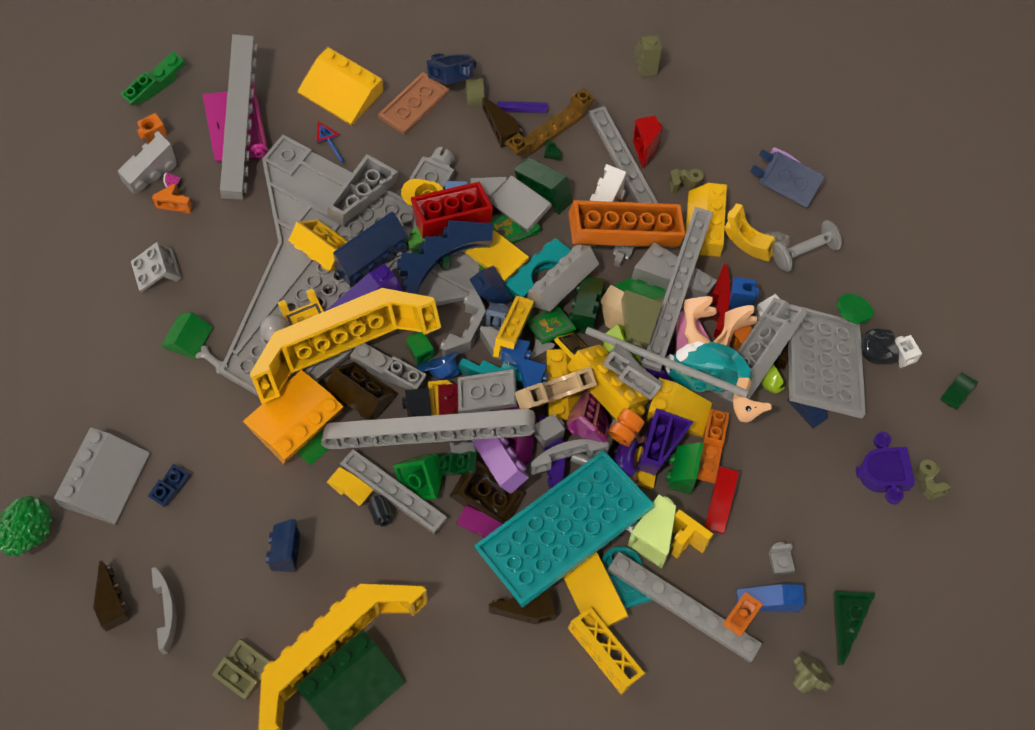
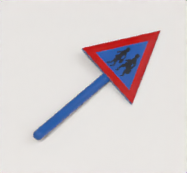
(326, 133)

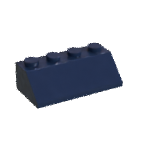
(370, 249)

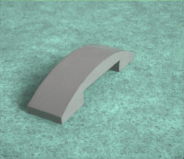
(566, 449)
(167, 633)

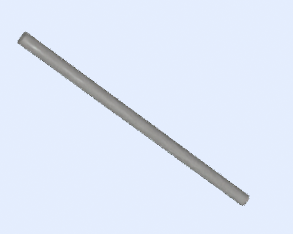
(667, 362)

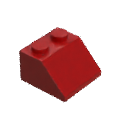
(646, 138)

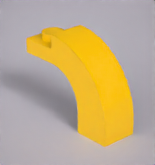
(746, 237)

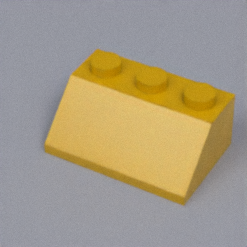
(317, 242)

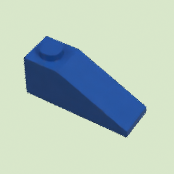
(776, 597)

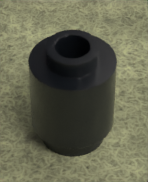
(380, 510)

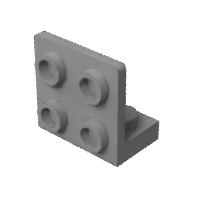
(154, 264)

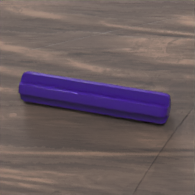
(534, 107)

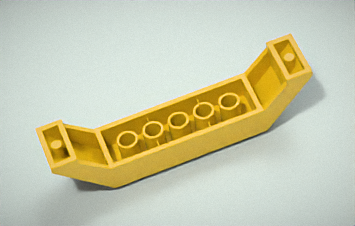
(337, 332)
(326, 637)

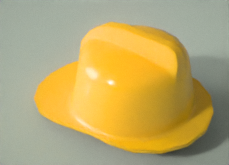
(418, 187)

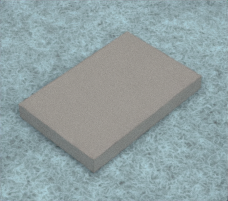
(520, 203)
(487, 391)

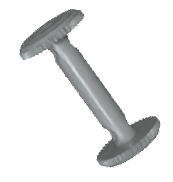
(829, 236)

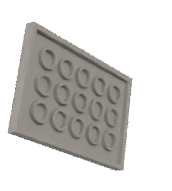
(827, 364)

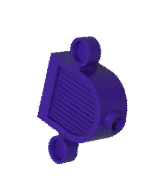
(886, 469)

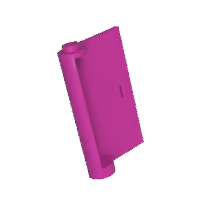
(215, 109)

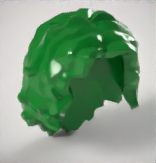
(24, 525)

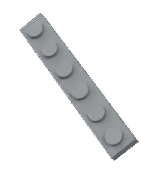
(394, 492)

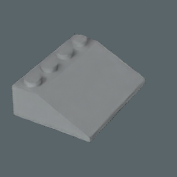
(102, 476)

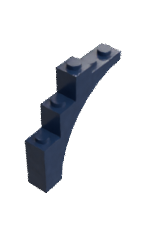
(456, 238)

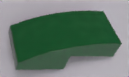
(959, 391)
(457, 464)

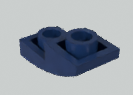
(170, 486)

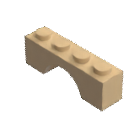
(555, 389)

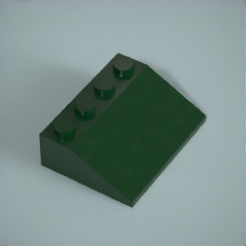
(350, 683)

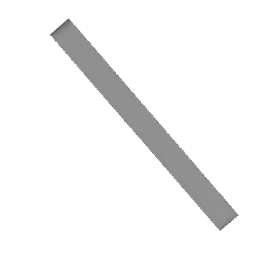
(429, 429)

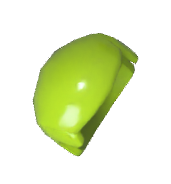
(773, 381)

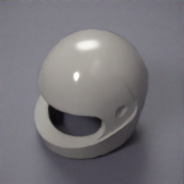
(270, 325)

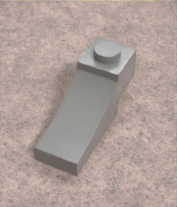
(631, 372)

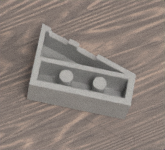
(148, 165)

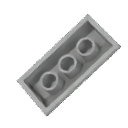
(563, 277)

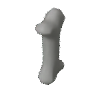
(205, 354)

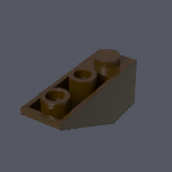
(107, 601)
(535, 612)

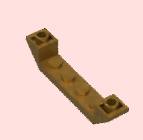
(526, 146)

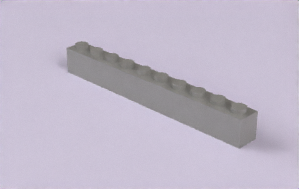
(237, 117)

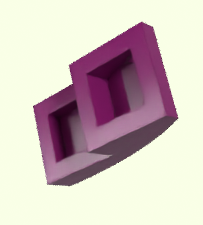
(477, 522)

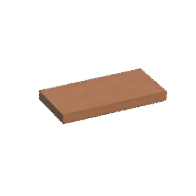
(413, 103)

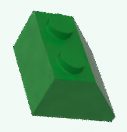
(684, 468)

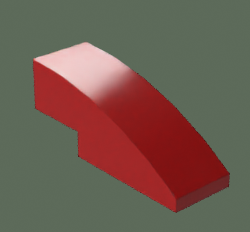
(721, 500)

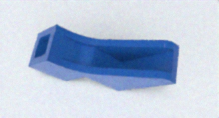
(519, 357)

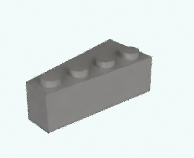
(361, 189)
(657, 268)

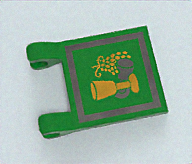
(511, 230)
(550, 325)

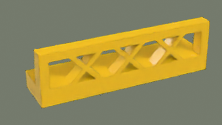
(513, 324)
(600, 655)

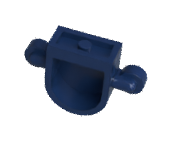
(450, 68)

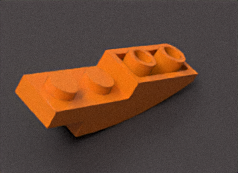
(713, 443)

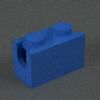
(743, 292)

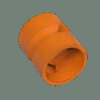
(627, 425)

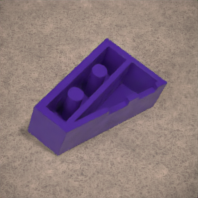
(661, 438)

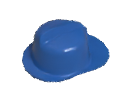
(441, 368)

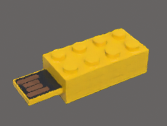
(609, 390)

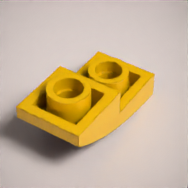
(350, 485)

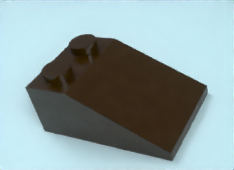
(484, 494)

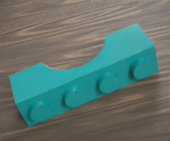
(545, 260)

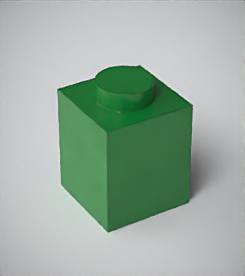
(419, 348)

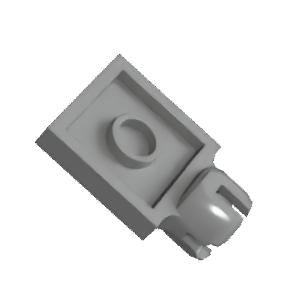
(435, 168)

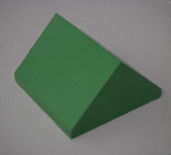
(187, 335)

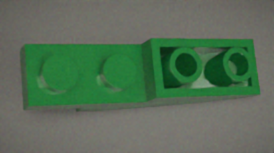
(157, 80)

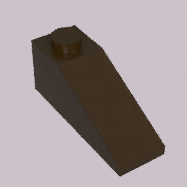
(501, 122)

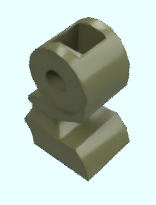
(689, 179)
(926, 473)

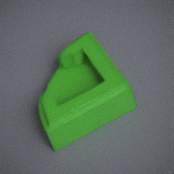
(415, 239)

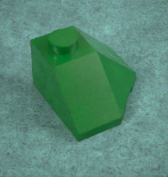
(420, 475)

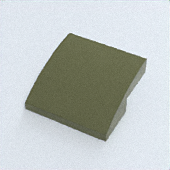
(242, 669)

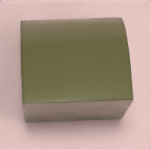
(474, 91)

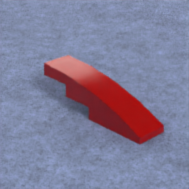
(721, 298)

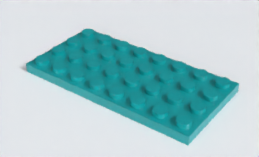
(563, 527)

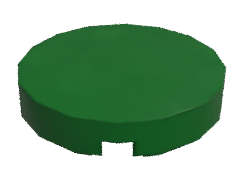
(854, 308)

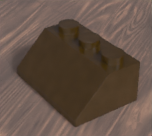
(360, 390)

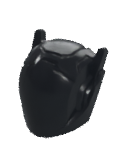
(879, 346)

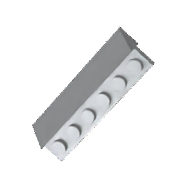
(767, 341)

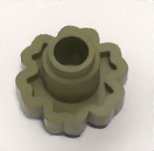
(810, 674)

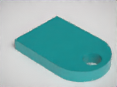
(628, 595)

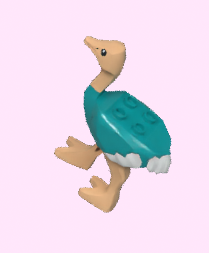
(717, 357)

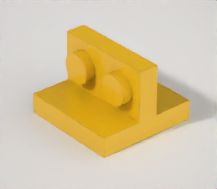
(689, 532)

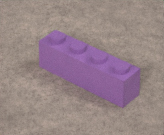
(502, 462)

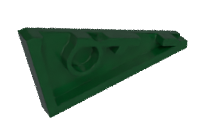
(849, 613)

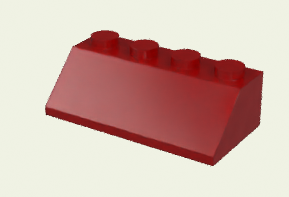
(458, 203)

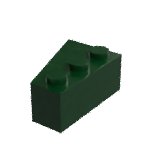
(545, 182)
(586, 303)

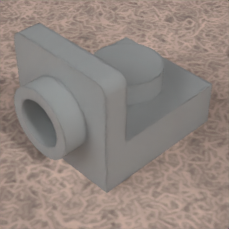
(781, 559)

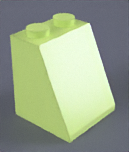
(654, 531)

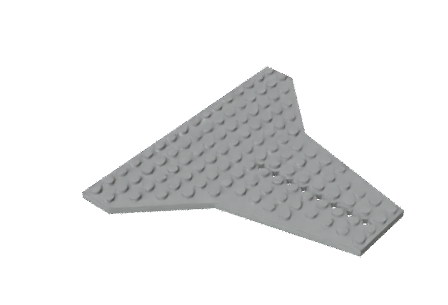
(300, 190)

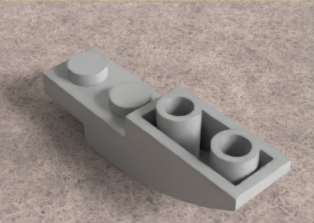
(387, 368)

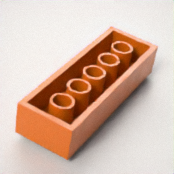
(626, 223)

